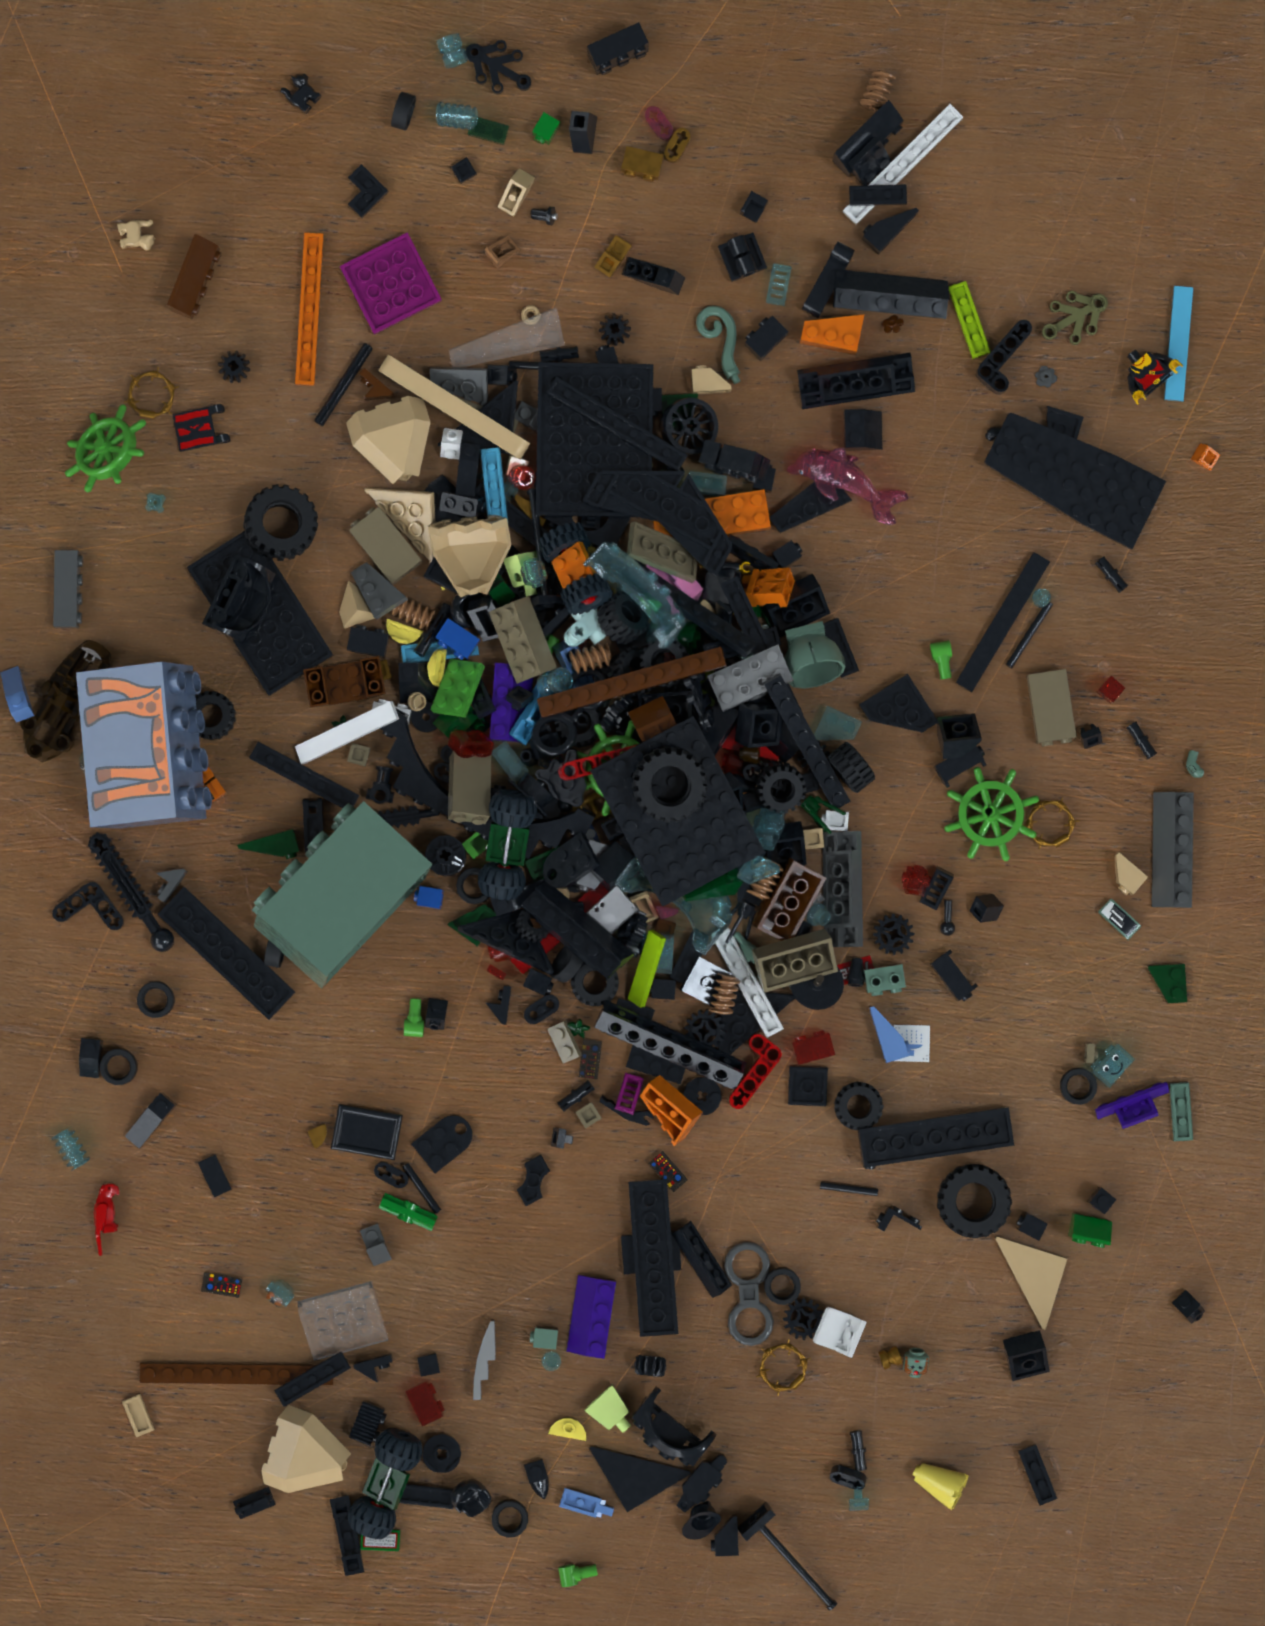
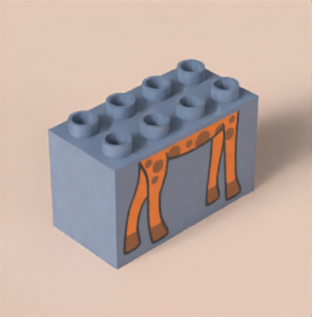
(143, 745)

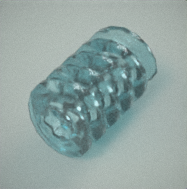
(456, 116)
(71, 1149)

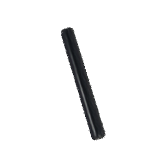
(343, 384)

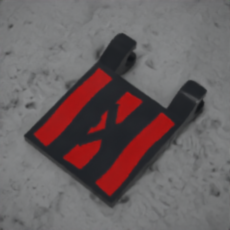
(196, 428)

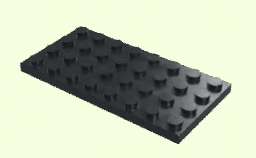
(285, 637)

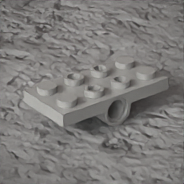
(745, 678)

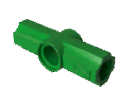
(408, 1211)

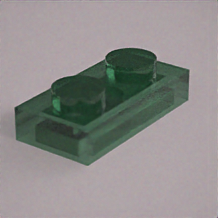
(490, 131)

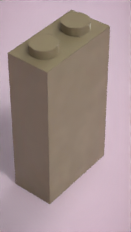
(385, 545)
(1051, 707)
(469, 789)

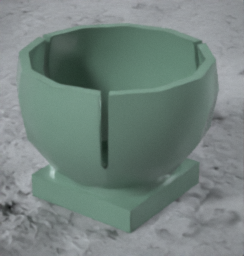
(812, 656)

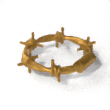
(146, 413)
(1071, 823)
(797, 1382)

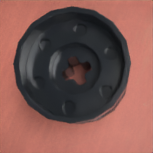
(456, 860)

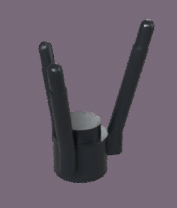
(745, 910)

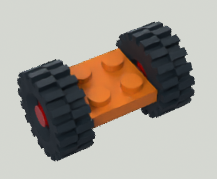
(581, 584)

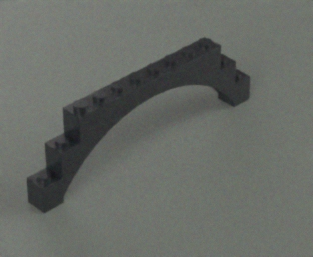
(424, 789)

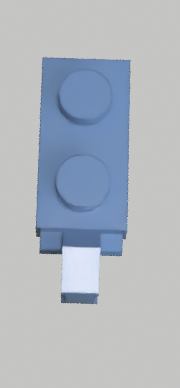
(585, 1503)

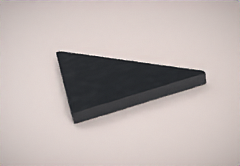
(499, 409)
(502, 935)
(742, 1022)
(636, 1478)

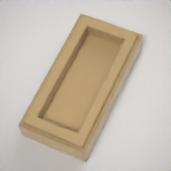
(138, 1415)

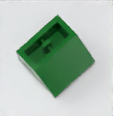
(1090, 1229)

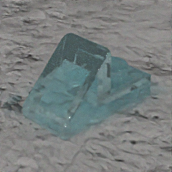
(757, 870)

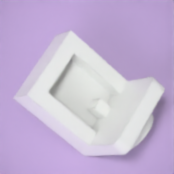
(451, 443)
(835, 820)

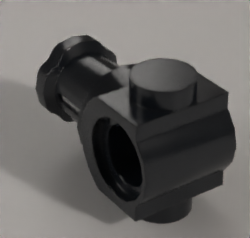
(381, 785)

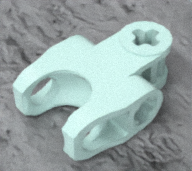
(584, 628)

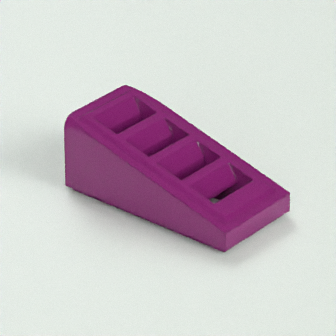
(629, 1078)

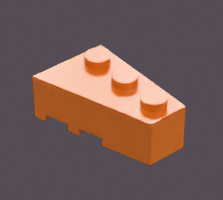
(834, 334)
(671, 1108)

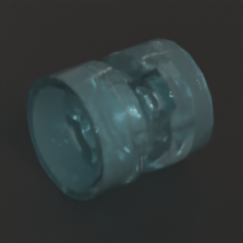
(452, 50)
(554, 681)

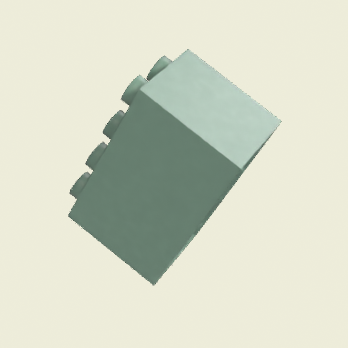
(340, 892)

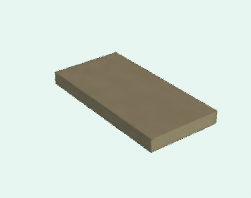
(661, 552)

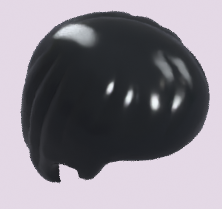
(459, 609)
(470, 1497)

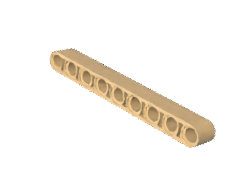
(454, 407)

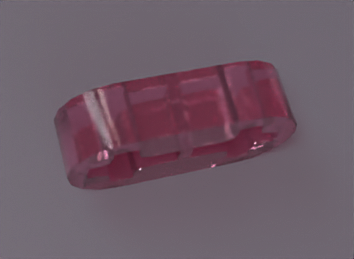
(661, 120)

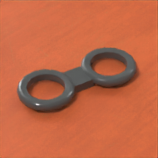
(748, 1293)

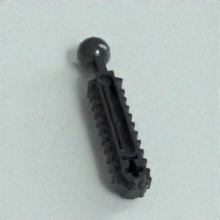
(161, 938)

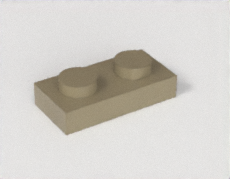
(564, 1042)

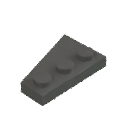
(464, 382)
(377, 591)

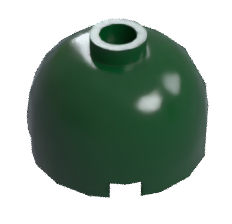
(691, 638)

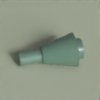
(746, 947)

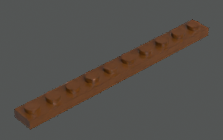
(631, 682)
(221, 1373)

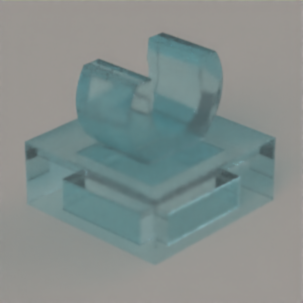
(858, 1502)

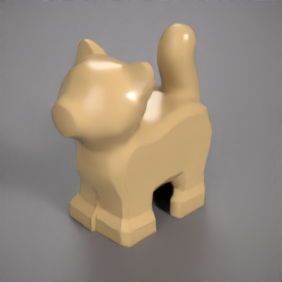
(134, 237)

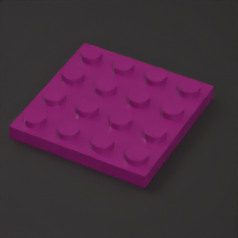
(390, 283)

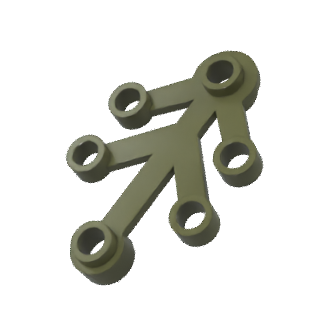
(1076, 315)

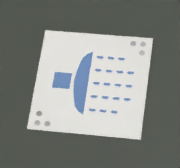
(919, 1042)

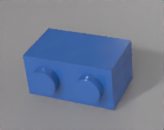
(457, 639)
(429, 897)

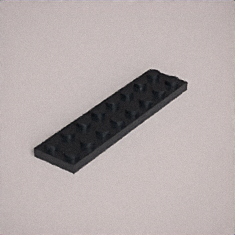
(226, 953)
(935, 1137)
(653, 1257)

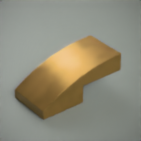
(613, 256)
(525, 507)

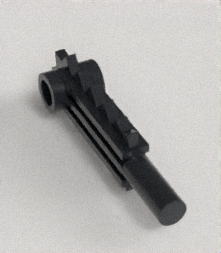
(405, 816)

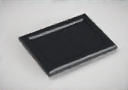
(366, 1132)

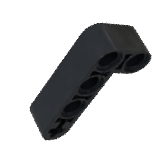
(824, 285)
(1006, 353)

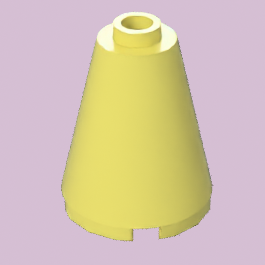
(941, 1483)

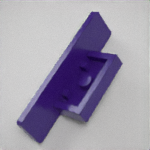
(1134, 1108)

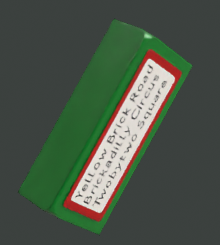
(389, 1543)

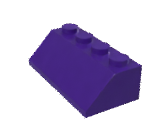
(505, 717)
(591, 1316)

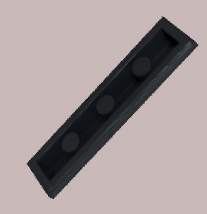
(701, 1259)

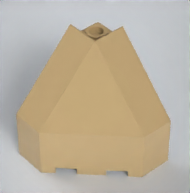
(392, 437)
(471, 551)
(303, 1453)

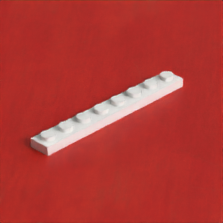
(910, 157)

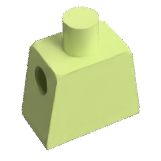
(513, 567)
(609, 1409)

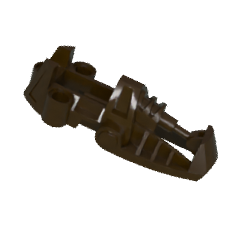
(63, 693)

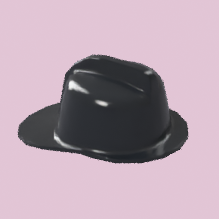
(701, 1521)

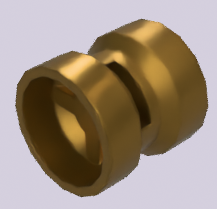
(890, 1357)

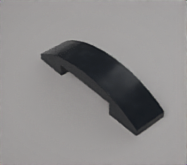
(347, 1537)

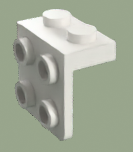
(839, 1331)

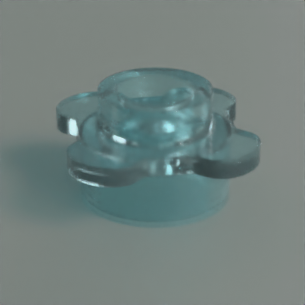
(150, 502)

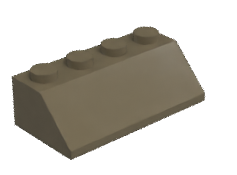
(795, 960)

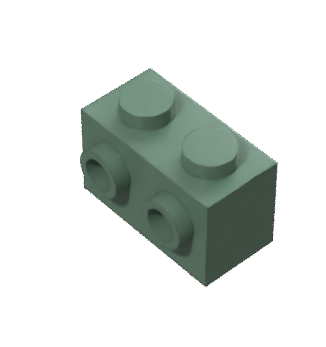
(883, 979)

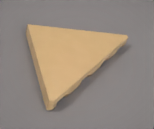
(410, 512)
(1036, 1274)

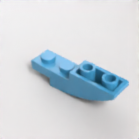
(523, 727)

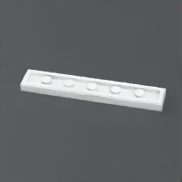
(347, 732)
(749, 985)

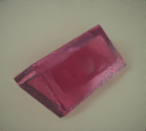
(665, 912)

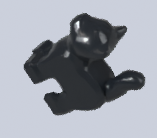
(303, 94)

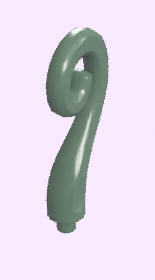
(727, 359)

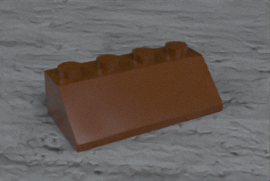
(194, 277)
(789, 901)

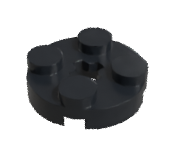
(704, 1085)
(441, 1464)

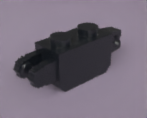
(701, 1482)

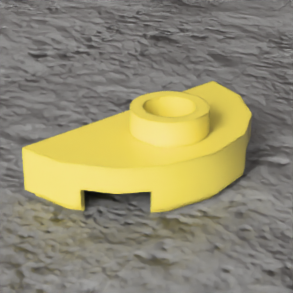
(402, 633)
(436, 666)
(568, 1428)

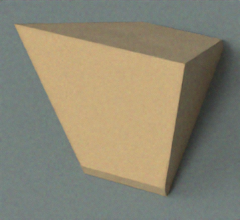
(354, 607)
(645, 905)

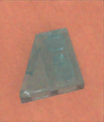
(836, 726)

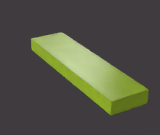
(969, 320)
(646, 968)

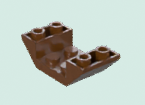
(344, 682)
(652, 718)

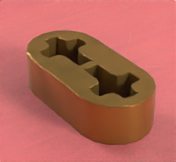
(680, 147)

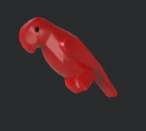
(105, 1213)

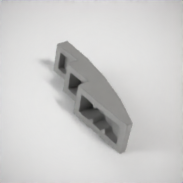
(486, 1352)

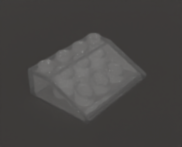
(342, 1320)

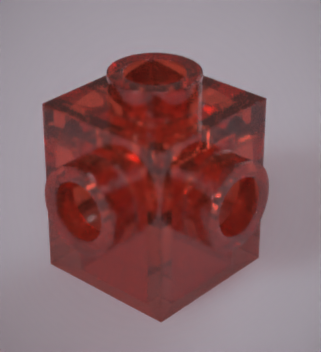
(915, 880)

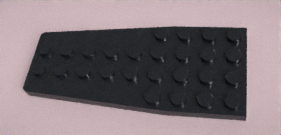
(1076, 478)

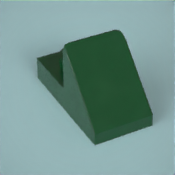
(501, 591)

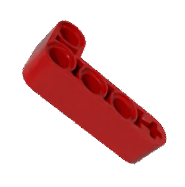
(758, 1079)

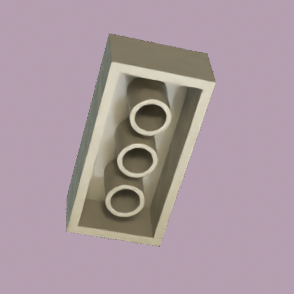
(522, 639)

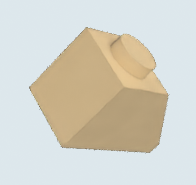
(516, 192)
(707, 381)
(1127, 875)

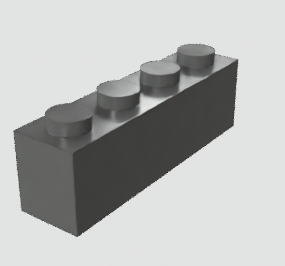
(67, 589)

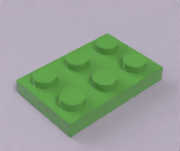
(457, 688)

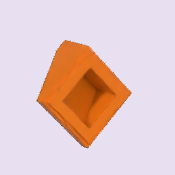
(1205, 456)

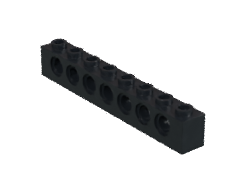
(670, 1045)

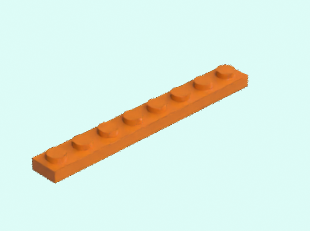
(309, 309)

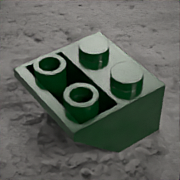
(449, 723)

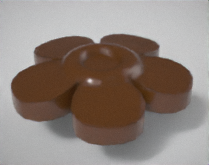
(893, 324)

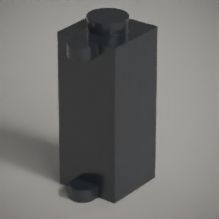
(953, 767)
(953, 977)

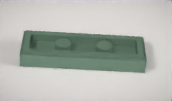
(1181, 1111)

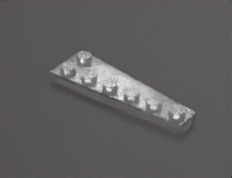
(524, 337)

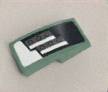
(1119, 919)

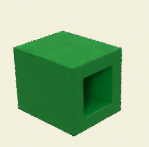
(545, 129)

